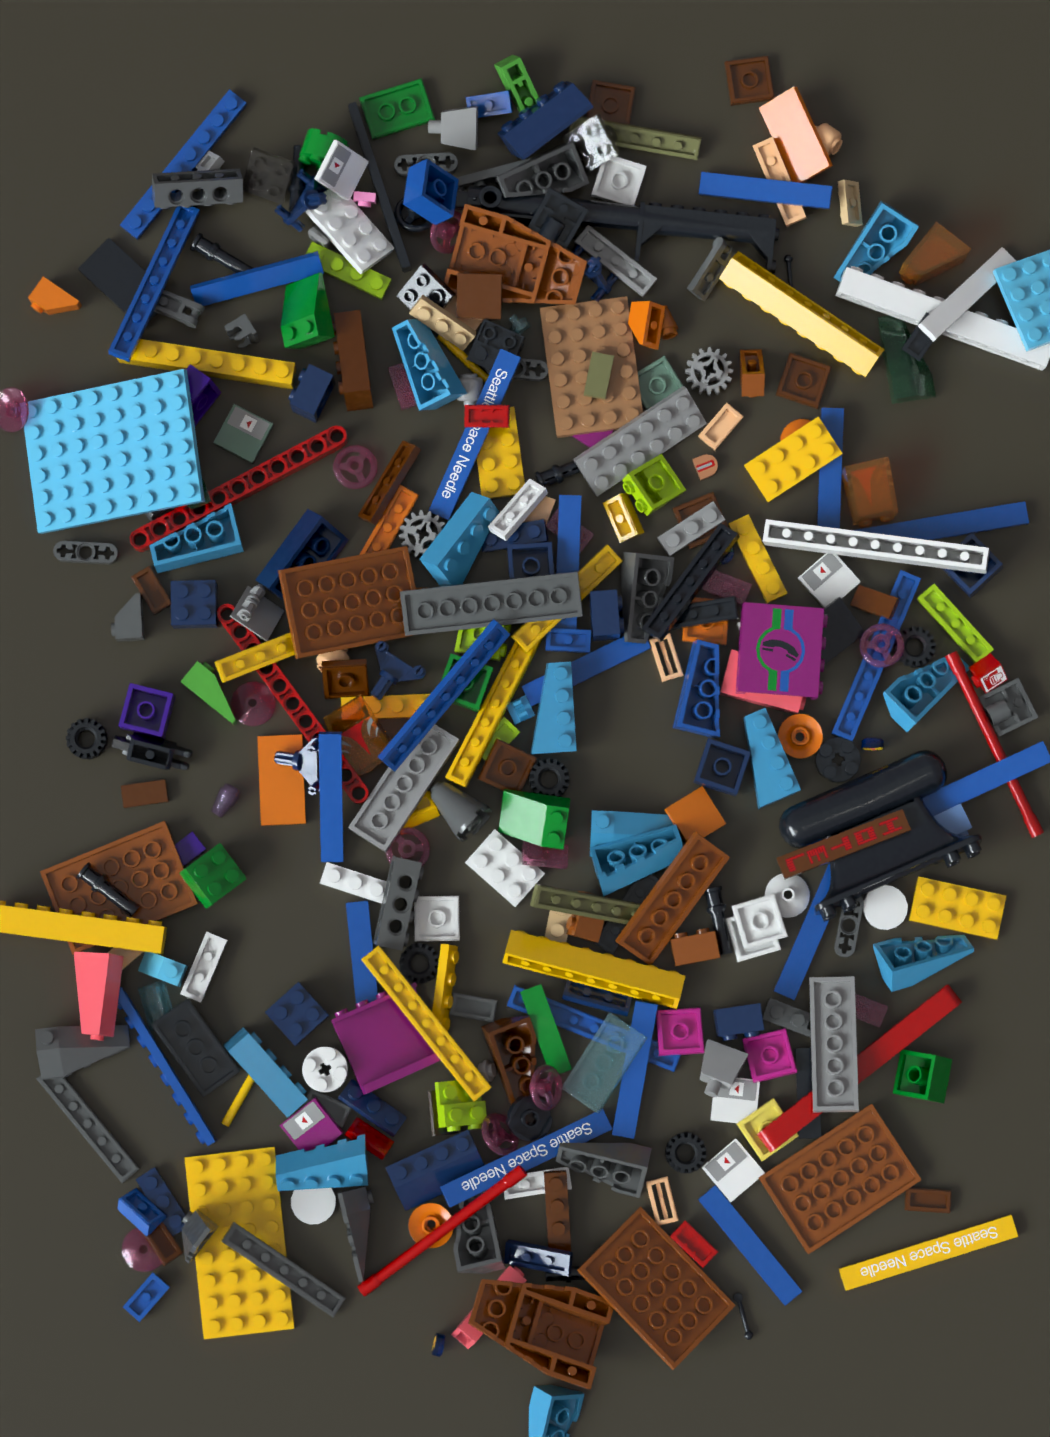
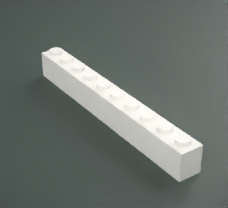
(911, 306)
(876, 546)

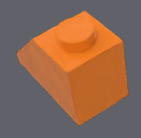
(52, 299)
(646, 322)

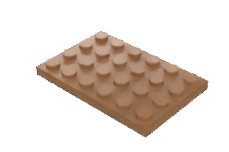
(569, 340)

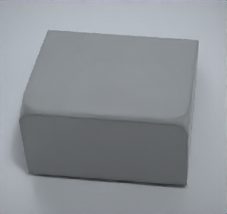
(319, 237)

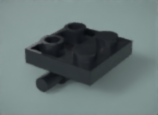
(490, 341)

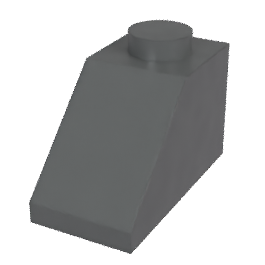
(129, 621)

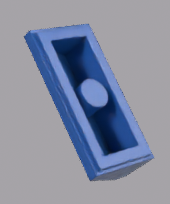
(140, 1211)

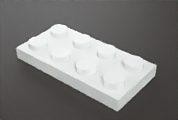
(351, 232)

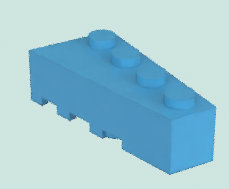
(460, 541)
(324, 1167)

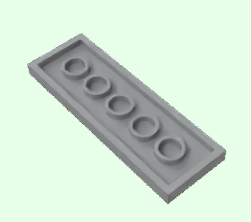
(640, 440)
(401, 791)
(833, 1044)

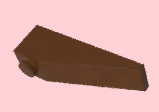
(513, 1053)

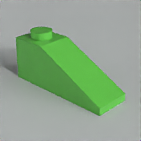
(516, 79)
(207, 687)

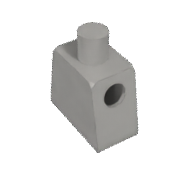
(457, 127)
(720, 1067)

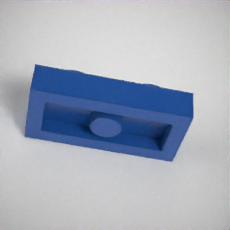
(491, 103)
(568, 640)
(146, 1296)

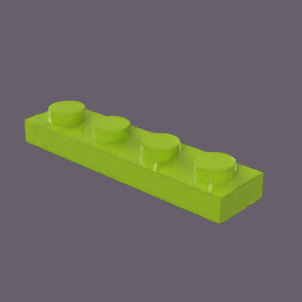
(341, 269)
(955, 623)

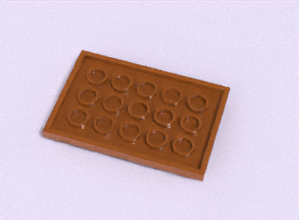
(346, 601)
(139, 865)
(839, 1178)
(656, 1288)

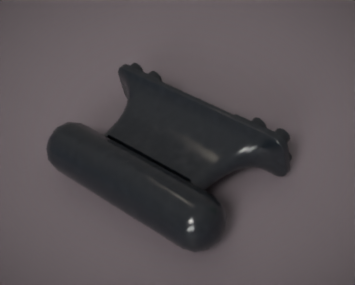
(864, 800)

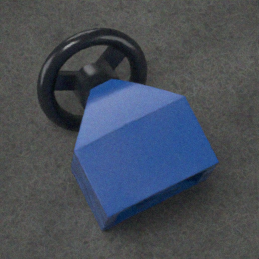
(427, 194)

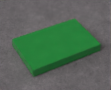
(396, 109)

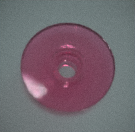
(13, 409)
(253, 715)
(133, 1256)

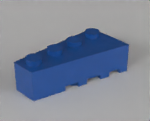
(699, 697)

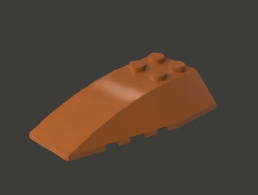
(529, 263)
(544, 1325)

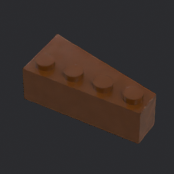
(353, 360)

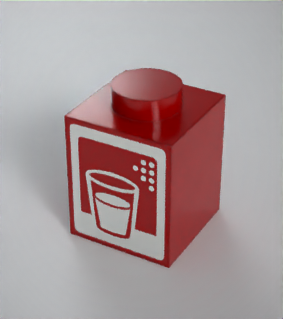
(987, 673)

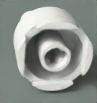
(312, 1067)

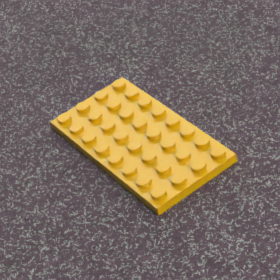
(232, 1290)

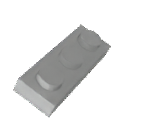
(691, 529)

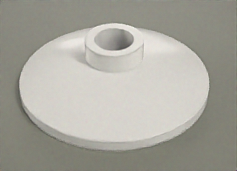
(799, 890)

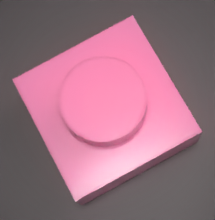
(364, 199)

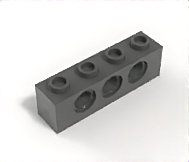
(188, 181)
(398, 868)

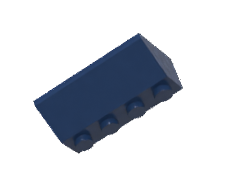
(544, 119)
(308, 543)
(422, 1174)

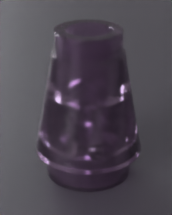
(226, 798)

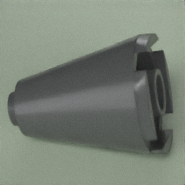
(459, 809)

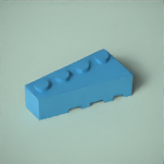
(426, 366)
(199, 542)
(555, 716)
(768, 760)
(634, 857)
(265, 1072)

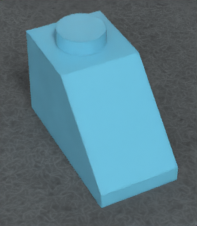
(163, 968)

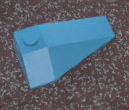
(879, 240)
(918, 692)
(616, 825)
(910, 962)
(553, 1410)

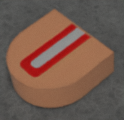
(705, 466)

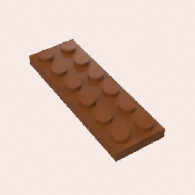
(672, 898)

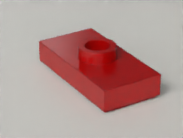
(487, 416)
(375, 1141)
(694, 1244)

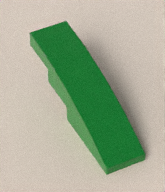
(545, 1028)

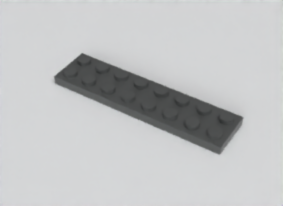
(481, 602)

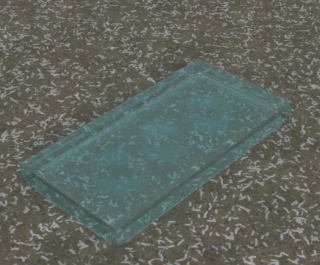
(604, 1062)

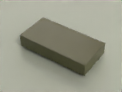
(598, 375)

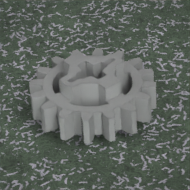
(716, 375)
(413, 531)

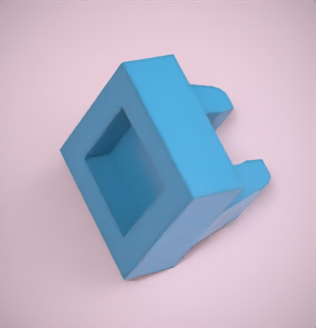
(520, 710)

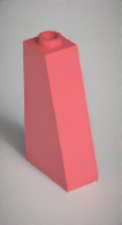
(784, 703)
(98, 992)
(468, 1334)

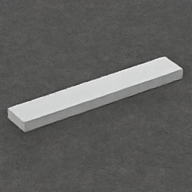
(964, 296)

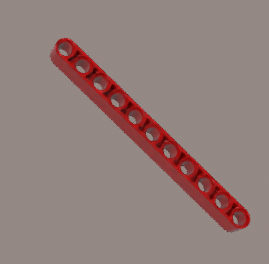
(247, 480)
(290, 693)
(867, 1062)

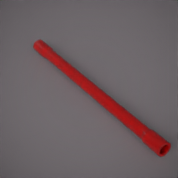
(958, 670)
(378, 1278)

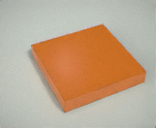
(712, 633)
(695, 813)

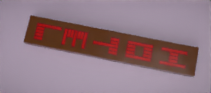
(843, 844)

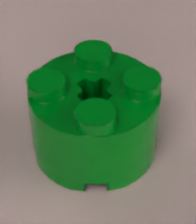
(317, 146)

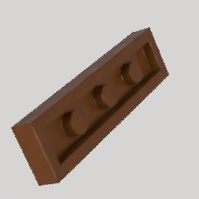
(389, 482)
(557, 1210)

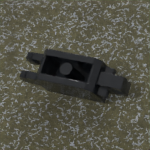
(152, 751)

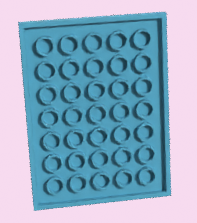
(113, 452)

